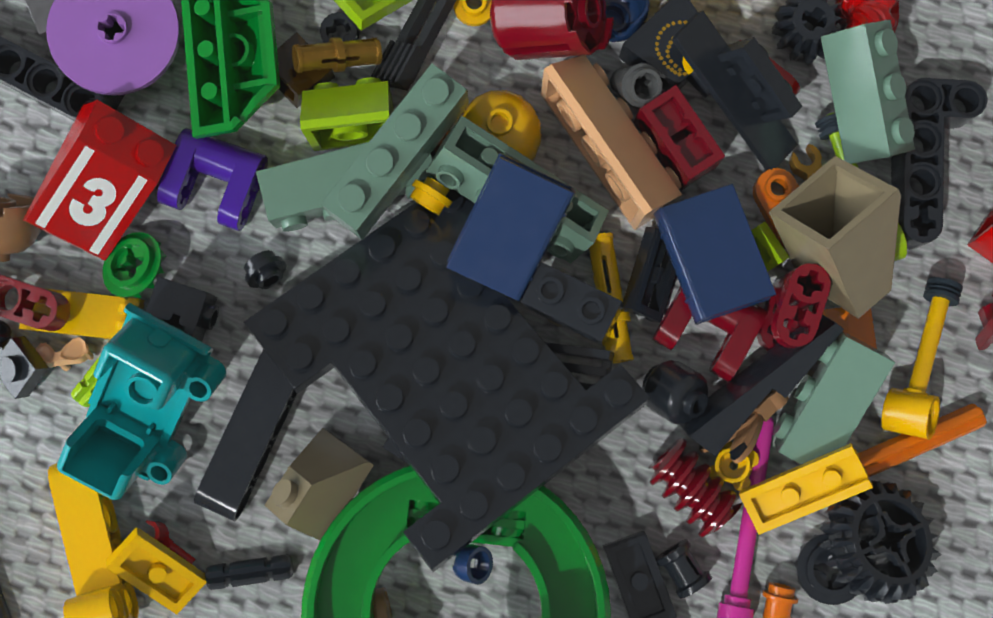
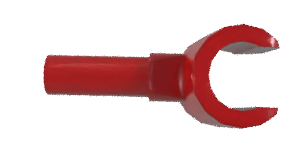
(162, 536)

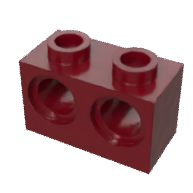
(679, 136)

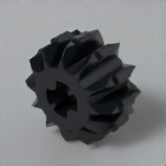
(792, 27)

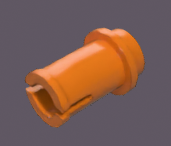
(779, 600)

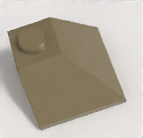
(318, 484)

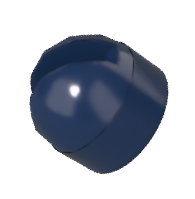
(482, 566)

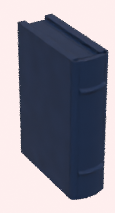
(510, 227)
(714, 254)

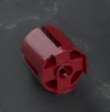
(550, 27)

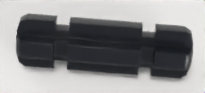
(249, 572)

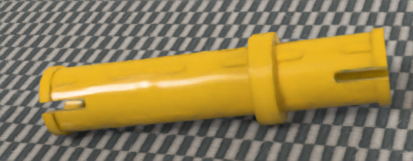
(604, 250)

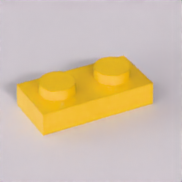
(156, 570)

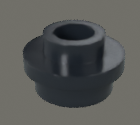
(264, 270)

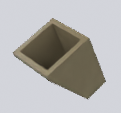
(845, 226)

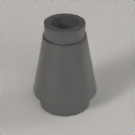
(637, 83)

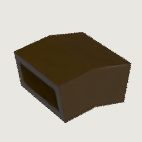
(292, 82)

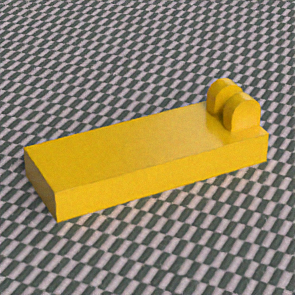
(90, 314)
(805, 489)

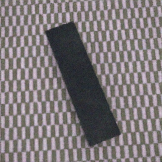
(776, 369)

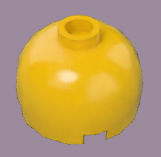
(508, 119)

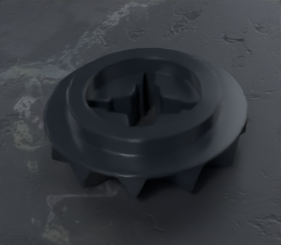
(814, 581)

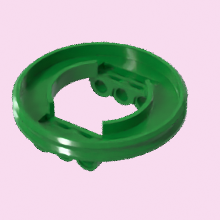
(371, 531)

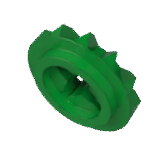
(123, 259)

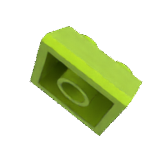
(344, 114)

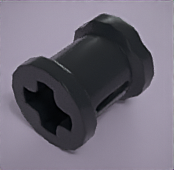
(683, 569)

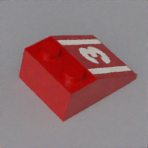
(99, 179)

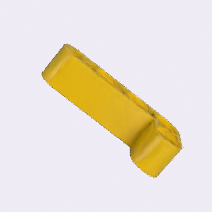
(89, 538)

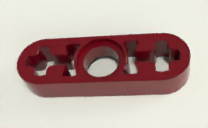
(28, 296)

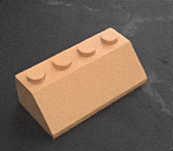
(609, 139)

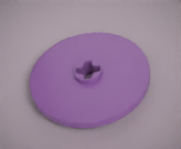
(120, 64)

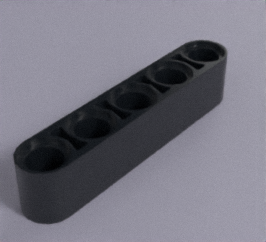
(246, 441)

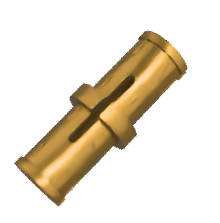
(336, 54)

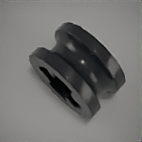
(329, 26)

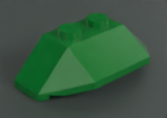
(228, 62)

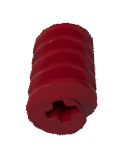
(693, 488)

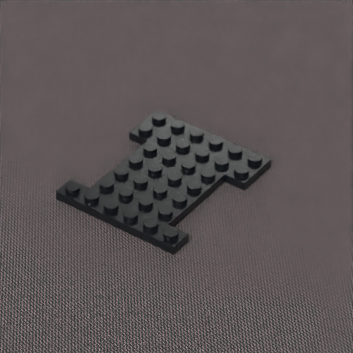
(443, 373)

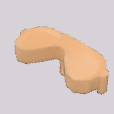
(73, 352)

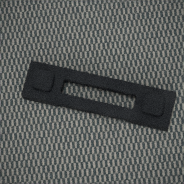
(402, 59)

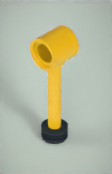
(911, 408)

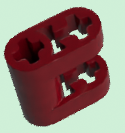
(795, 293)
(740, 328)

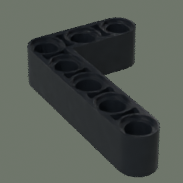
(38, 72)

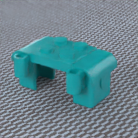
(137, 404)

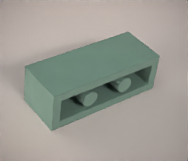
(868, 92)
(832, 399)

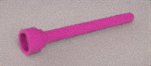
(736, 602)

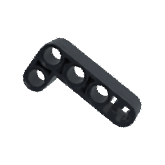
(929, 165)

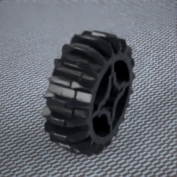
(899, 562)

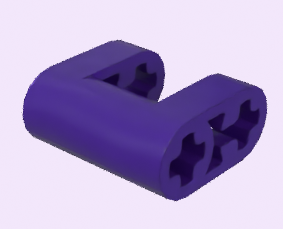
(219, 161)

